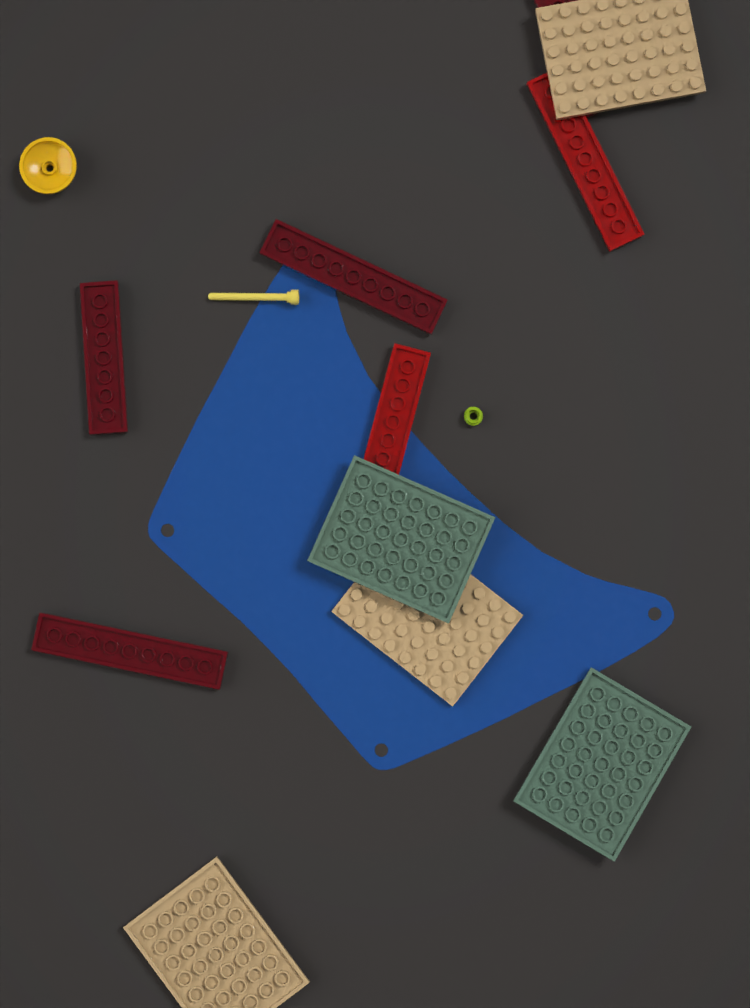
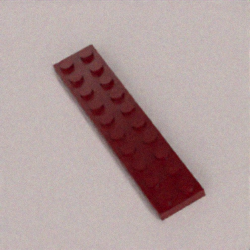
(353, 276)
(129, 650)

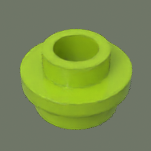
(477, 411)

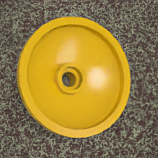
(41, 155)

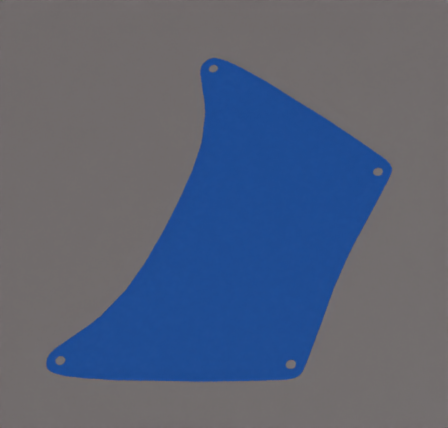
(257, 495)

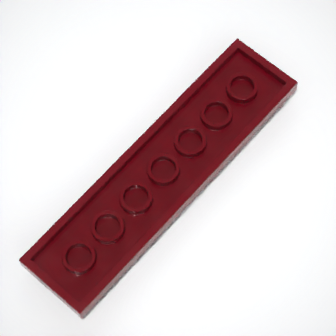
(103, 357)

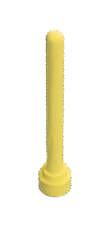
(291, 296)

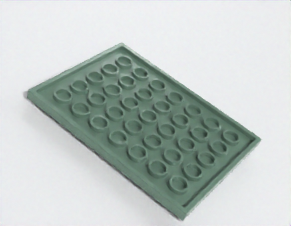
(401, 539)
(602, 764)

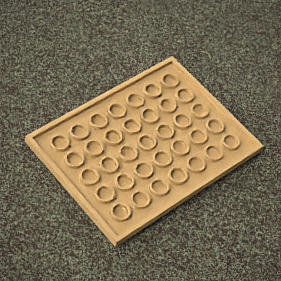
(618, 54)
(431, 650)
(215, 945)

